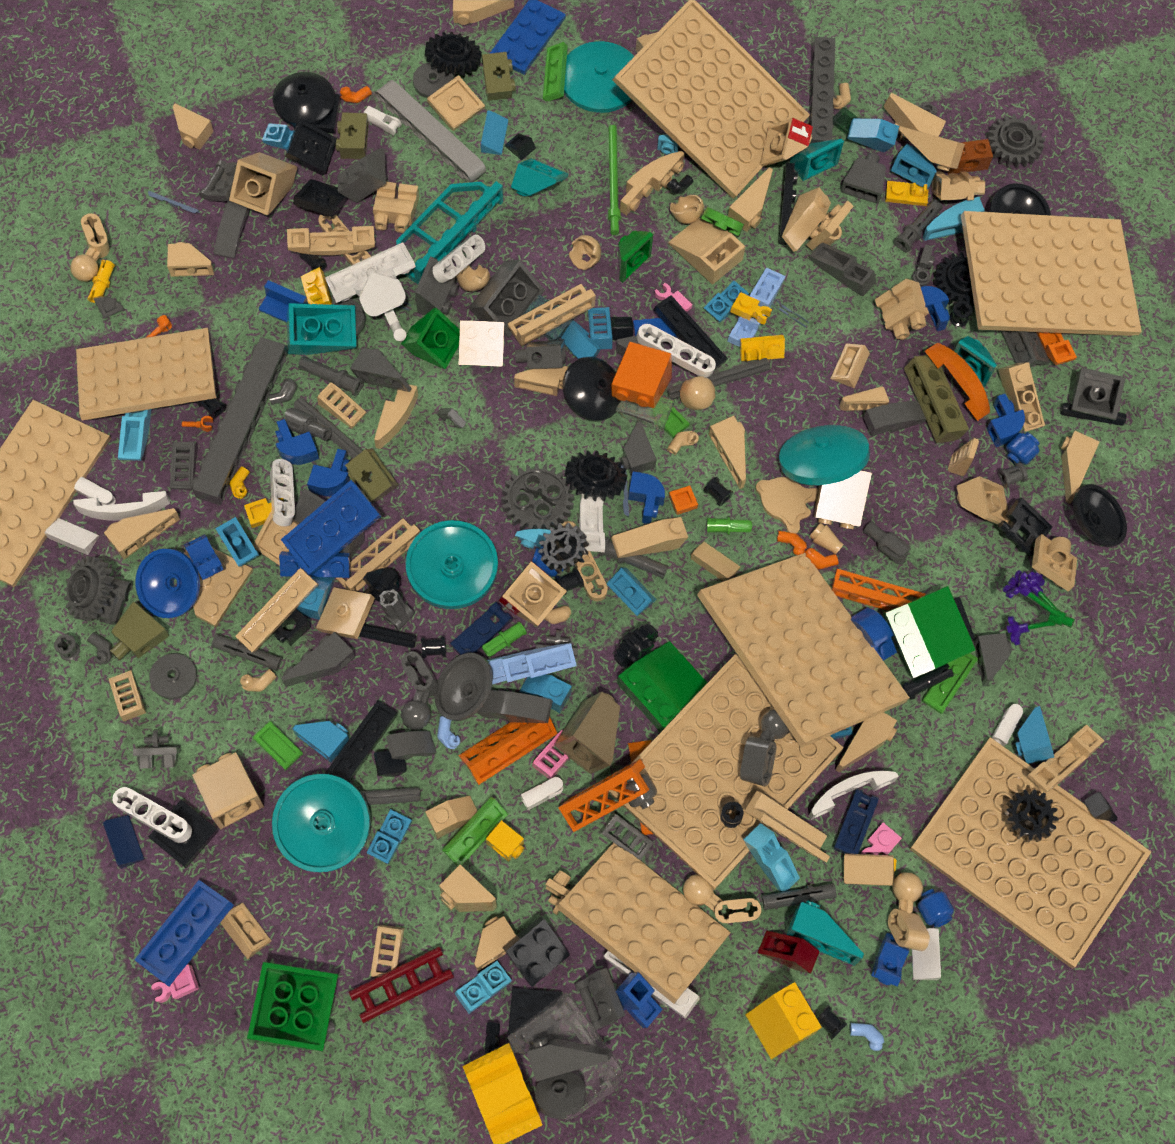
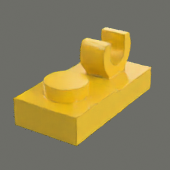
(906, 193)
(316, 287)
(762, 347)

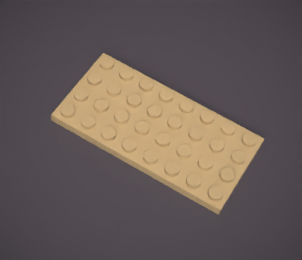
(38, 480)

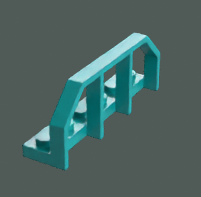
(462, 227)

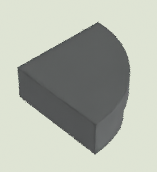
(107, 305)
(451, 414)

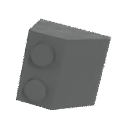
(363, 176)
(432, 293)
(1097, 393)

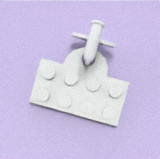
(376, 284)

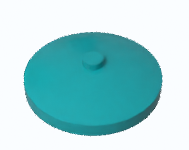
(591, 76)
(824, 455)
(451, 564)
(321, 823)

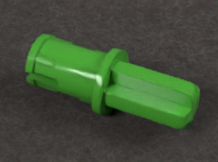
(727, 525)
(504, 639)

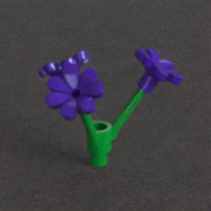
(1026, 587)

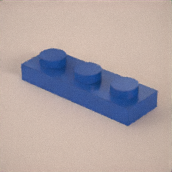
(335, 568)

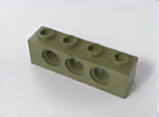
(936, 399)

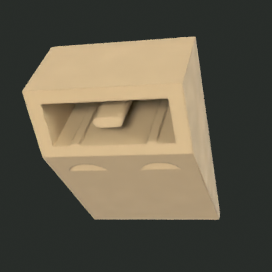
(708, 249)

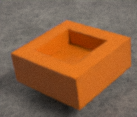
(683, 500)

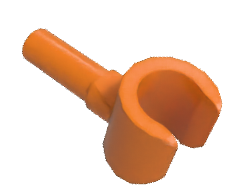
(162, 321)
(199, 424)

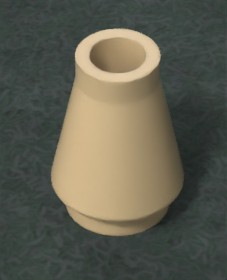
(826, 538)

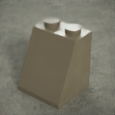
(591, 733)

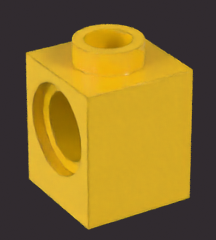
(505, 841)

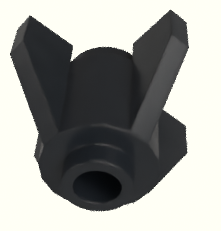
(381, 580)

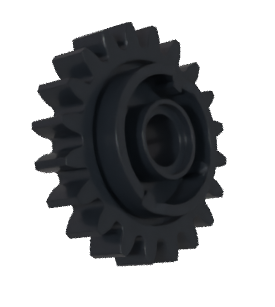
(452, 53)
(950, 276)
(595, 476)

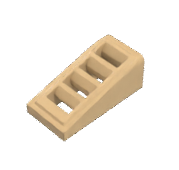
(864, 400)
(328, 405)
(963, 457)
(133, 711)
(381, 930)

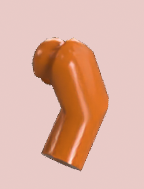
(355, 97)

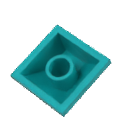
(817, 158)
(534, 176)
(977, 358)

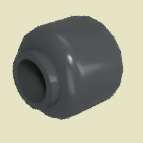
(646, 799)

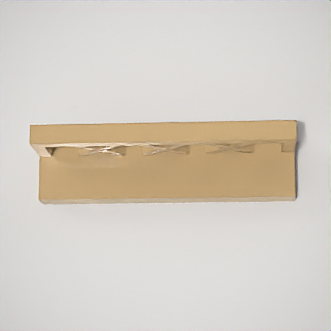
(553, 317)
(382, 559)
(277, 610)
(787, 825)

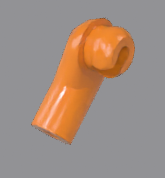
(793, 539)
(819, 560)

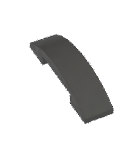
(230, 230)

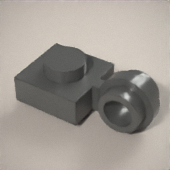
(925, 262)

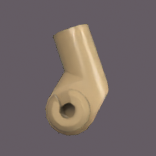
(844, 97)
(682, 439)
(558, 615)
(257, 684)

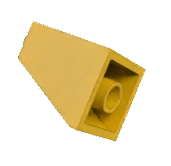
(783, 1020)

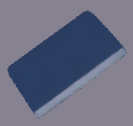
(123, 841)

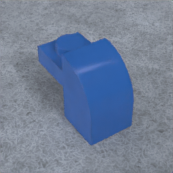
(936, 303)
(1008, 424)
(296, 449)
(328, 481)
(648, 490)
(203, 557)
(875, 631)
(889, 961)
(637, 1000)

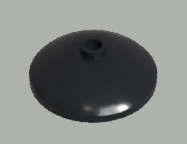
(309, 105)
(1019, 200)
(584, 392)
(1099, 515)

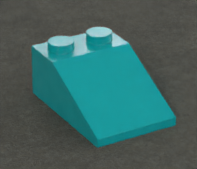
(320, 328)
(823, 933)

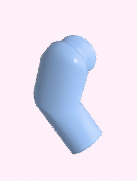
(444, 734)
(870, 1032)

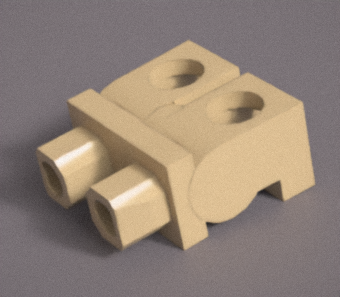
(957, 186)
(393, 209)
(903, 308)

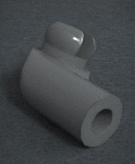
(286, 393)
(103, 648)

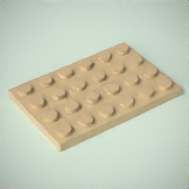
(145, 374)
(644, 921)

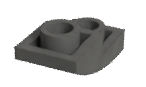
(410, 744)

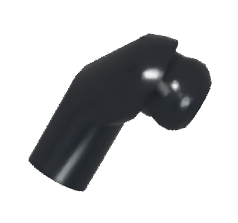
(679, 188)

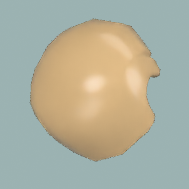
(687, 209)
(585, 245)
(473, 280)
(697, 393)

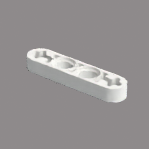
(459, 258)
(677, 347)
(282, 492)
(153, 812)

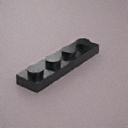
(788, 197)
(688, 330)
(362, 741)

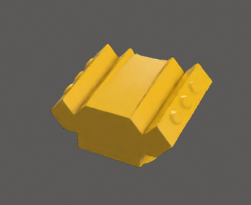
(502, 1095)

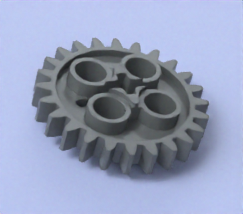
(547, 483)

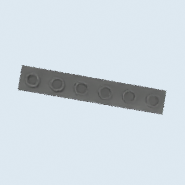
(822, 89)

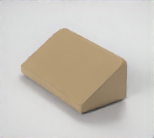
(850, 364)
(714, 562)
(868, 869)
(245, 930)

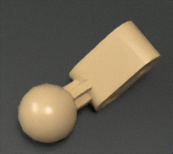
(85, 266)
(699, 892)
(903, 923)

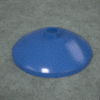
(156, 583)

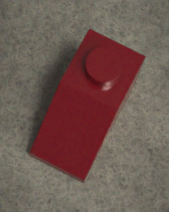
(789, 951)

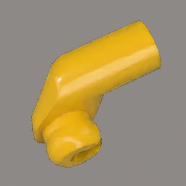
(237, 483)

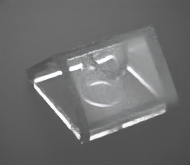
(649, 417)

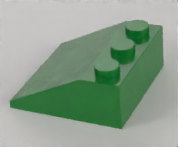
(929, 632)
(661, 684)
(292, 1007)

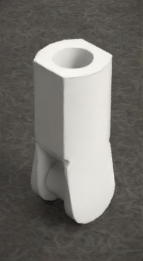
(379, 119)
(92, 490)
(1007, 724)
(542, 792)

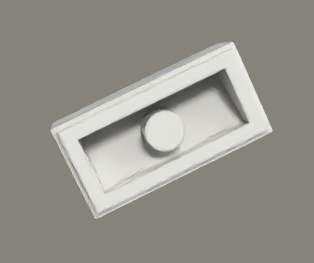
(71, 536)
(927, 963)

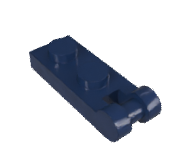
(481, 630)
(856, 823)

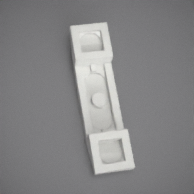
(151, 503)
(592, 523)
(876, 779)

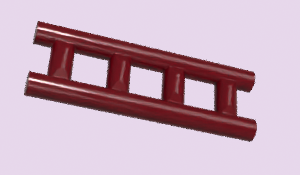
(416, 987)

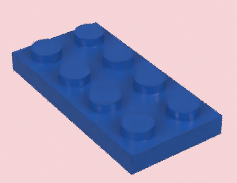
(529, 34)
(331, 527)
(184, 933)

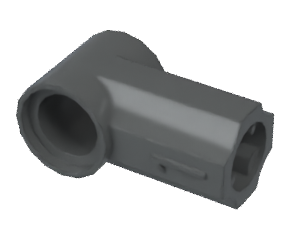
(115, 604)
(395, 609)

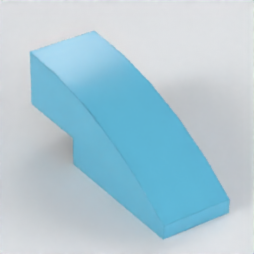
(950, 220)
(134, 435)
(772, 858)

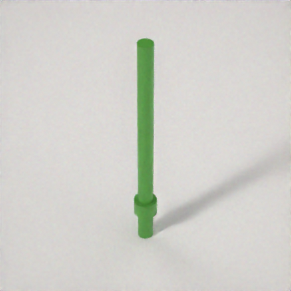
(614, 212)

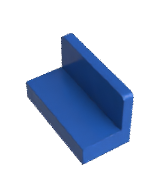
(278, 299)

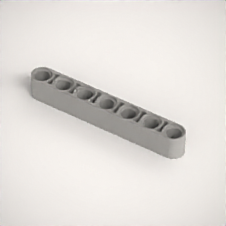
(429, 129)

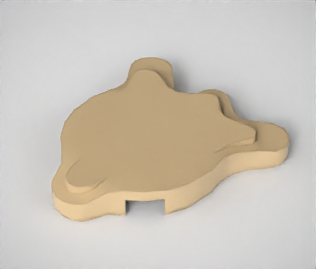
(786, 501)

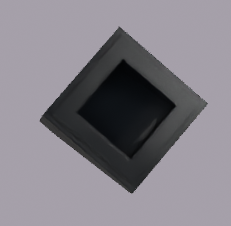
(521, 146)
(621, 327)
(387, 766)
(1100, 808)

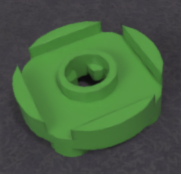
(722, 221)

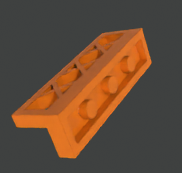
(868, 596)
(507, 750)
(603, 787)

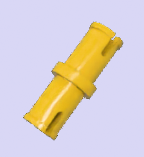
(101, 281)

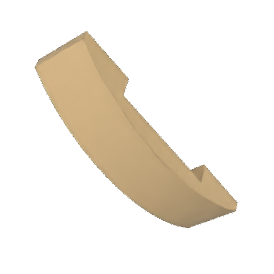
(331, 243)
(1066, 760)

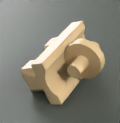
(558, 887)

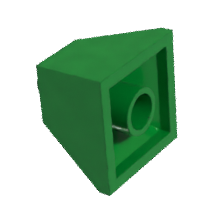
(633, 252)
(433, 339)

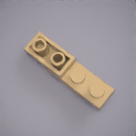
(650, 177)

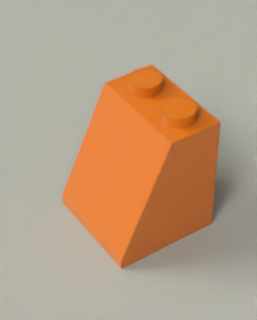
(642, 375)

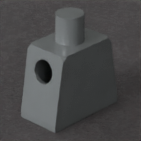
(865, 179)
(552, 353)

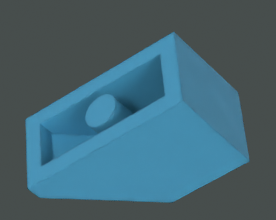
(873, 133)
(914, 166)
(237, 542)
(317, 600)
(548, 687)
(323, 737)
(1034, 739)

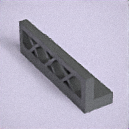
(1026, 347)

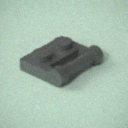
(220, 180)
(605, 997)

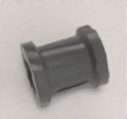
(1013, 475)
(73, 648)

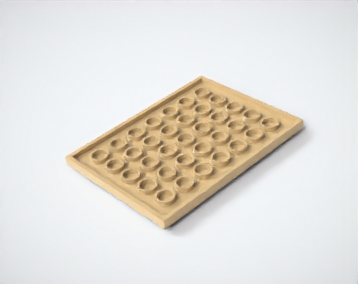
(708, 95)
(1050, 274)
(802, 648)
(699, 768)
(1047, 888)

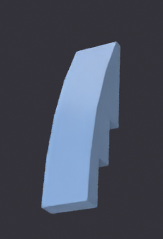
(765, 292)
(532, 663)

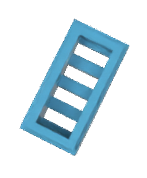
(603, 340)

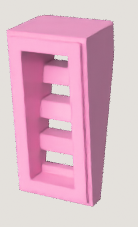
(543, 768)

